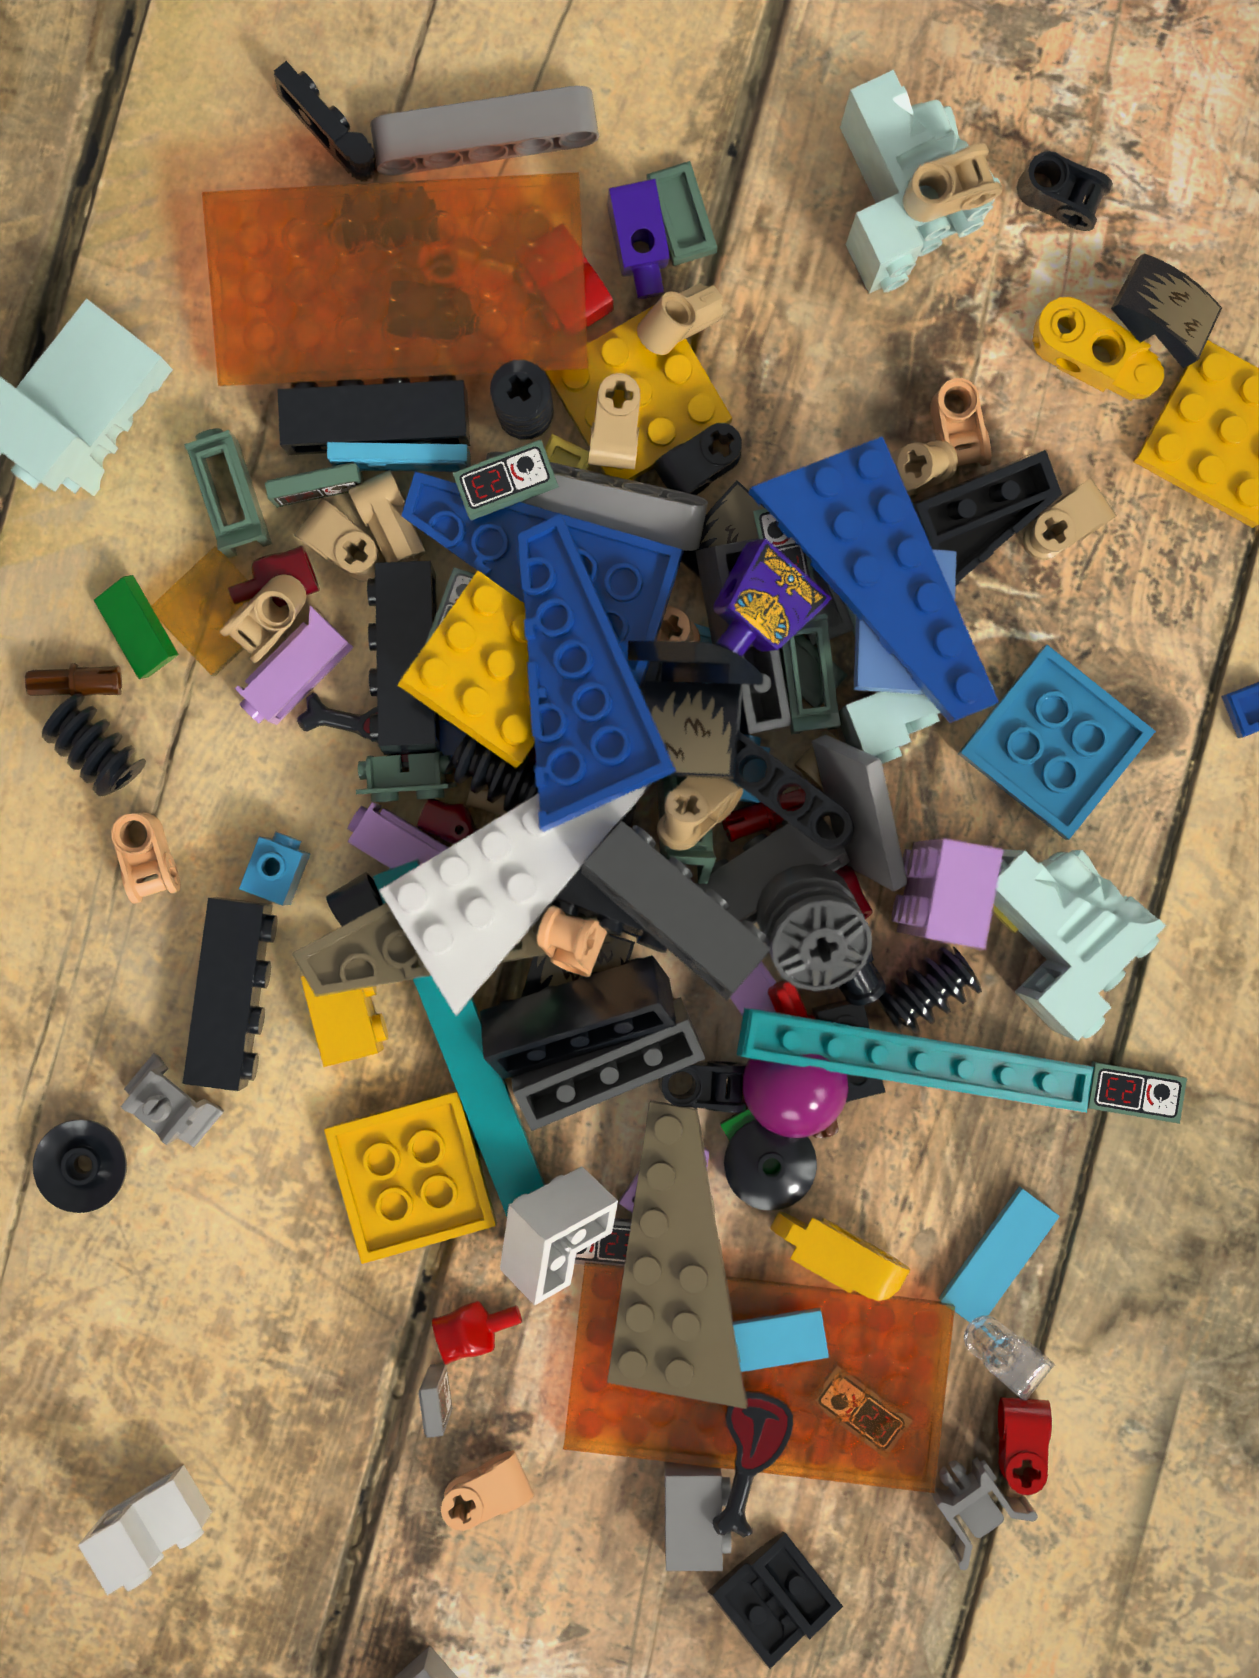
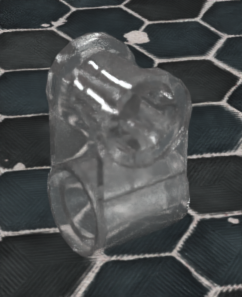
(1007, 1355)

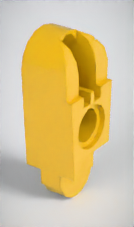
(1132, 368)
(842, 1257)

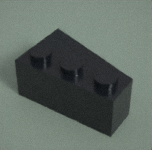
(987, 509)

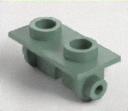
(386, 776)

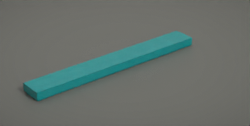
(914, 1060)
(477, 1083)

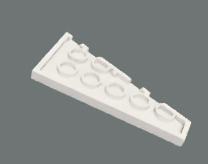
(490, 890)

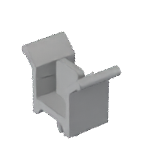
(167, 1107)
(975, 1506)

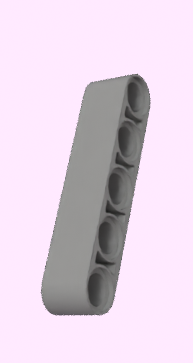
(484, 130)
(625, 506)

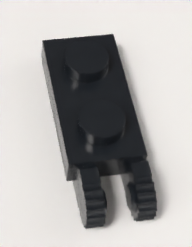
(325, 123)

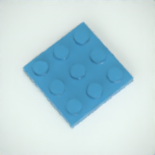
(1056, 742)

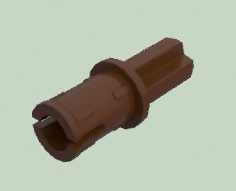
(83, 680)

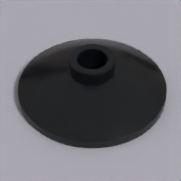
(745, 1173)
(63, 1180)

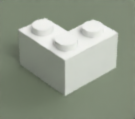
(550, 1228)
(139, 1529)

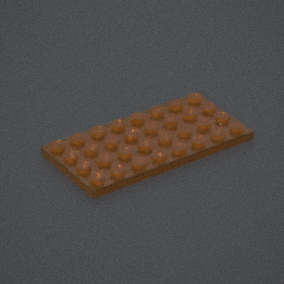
(396, 279)
(857, 1416)

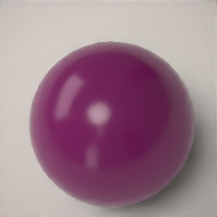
(794, 1098)

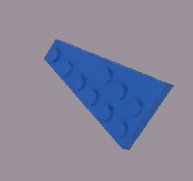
(875, 556)
(626, 570)
(584, 700)

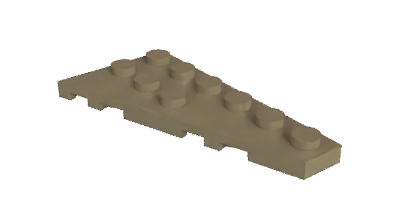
(378, 953)
(674, 1294)

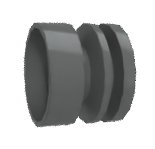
(813, 927)

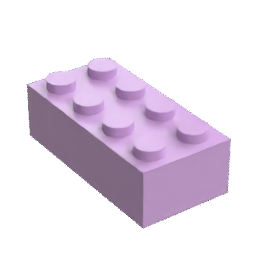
(948, 891)

